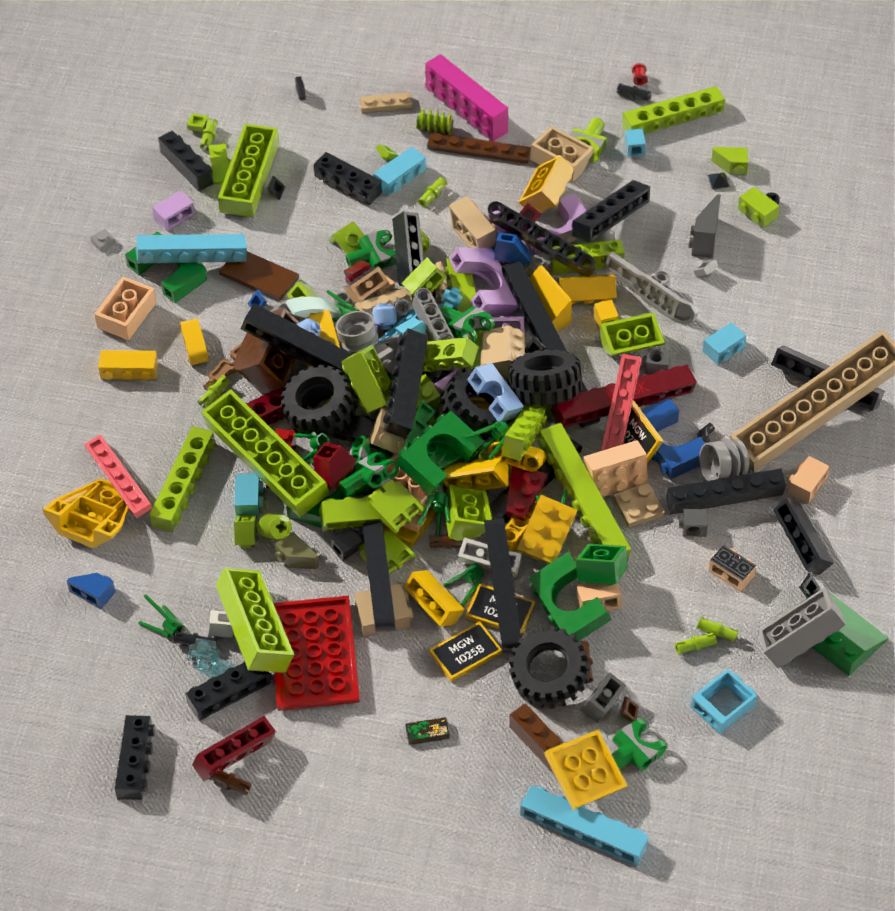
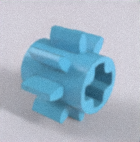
(451, 298)

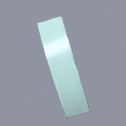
(305, 305)

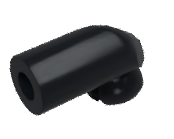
(705, 431)

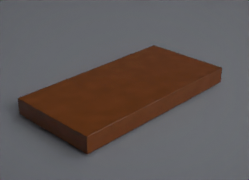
(261, 275)

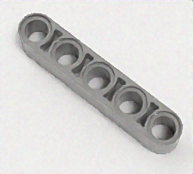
(435, 318)

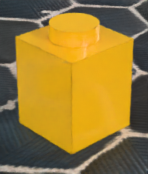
(605, 312)

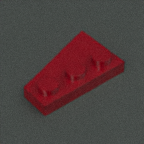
(523, 490)

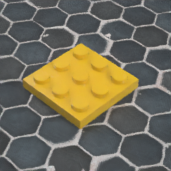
(585, 769)

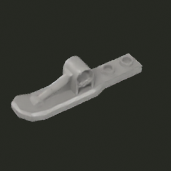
(653, 289)

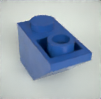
(511, 249)

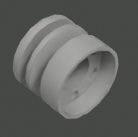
(357, 331)
(723, 459)

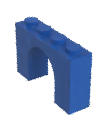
(672, 459)

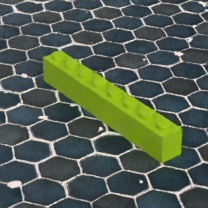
(465, 284)
(580, 487)

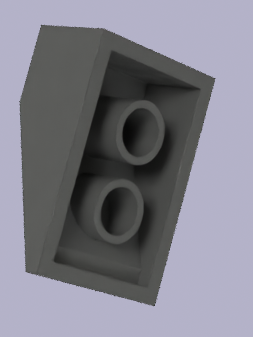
(705, 230)

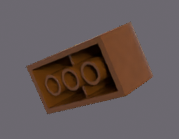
(264, 364)

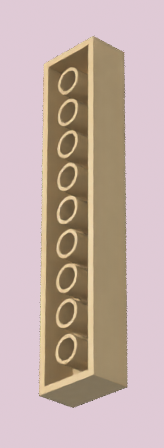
(818, 400)

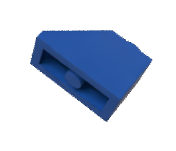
(92, 588)

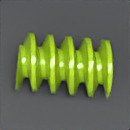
(435, 122)
(274, 526)

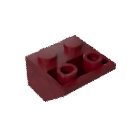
(333, 464)

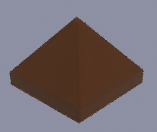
(629, 709)

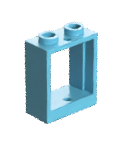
(710, 713)

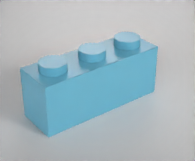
(401, 170)

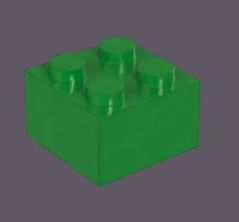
(601, 564)

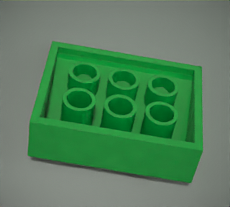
(852, 643)

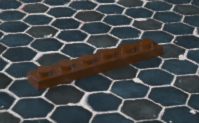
(479, 148)

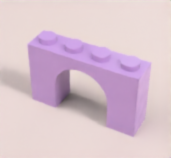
(569, 209)
(481, 262)

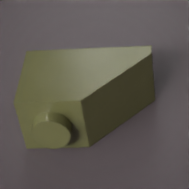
(295, 553)

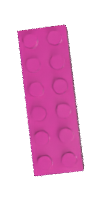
(466, 97)

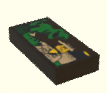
(427, 731)

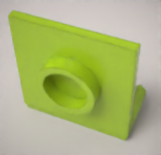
(348, 237)

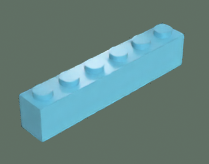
(191, 248)
(584, 825)

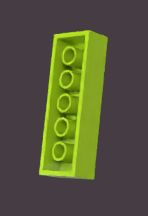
(248, 170)
(254, 620)

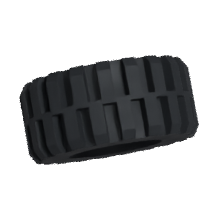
(546, 377)
(313, 384)

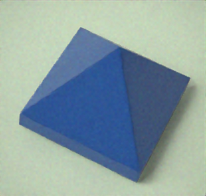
(258, 299)

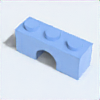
(488, 380)

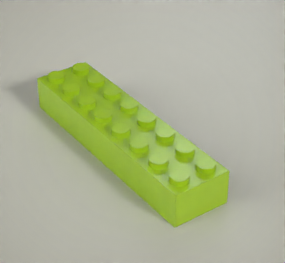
(265, 453)

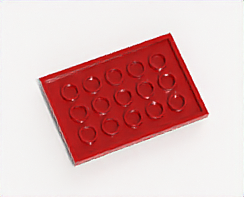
(324, 654)

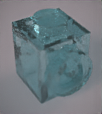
(203, 654)

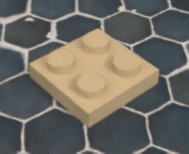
(638, 505)

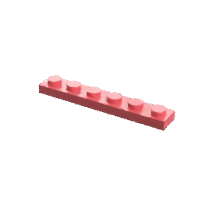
(621, 401)
(118, 476)

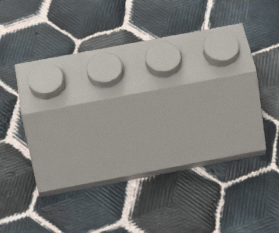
(801, 628)

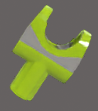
(592, 137)

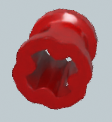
(640, 77)

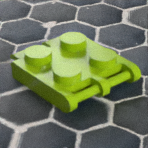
(393, 504)
(396, 551)

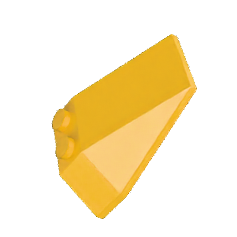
(88, 513)

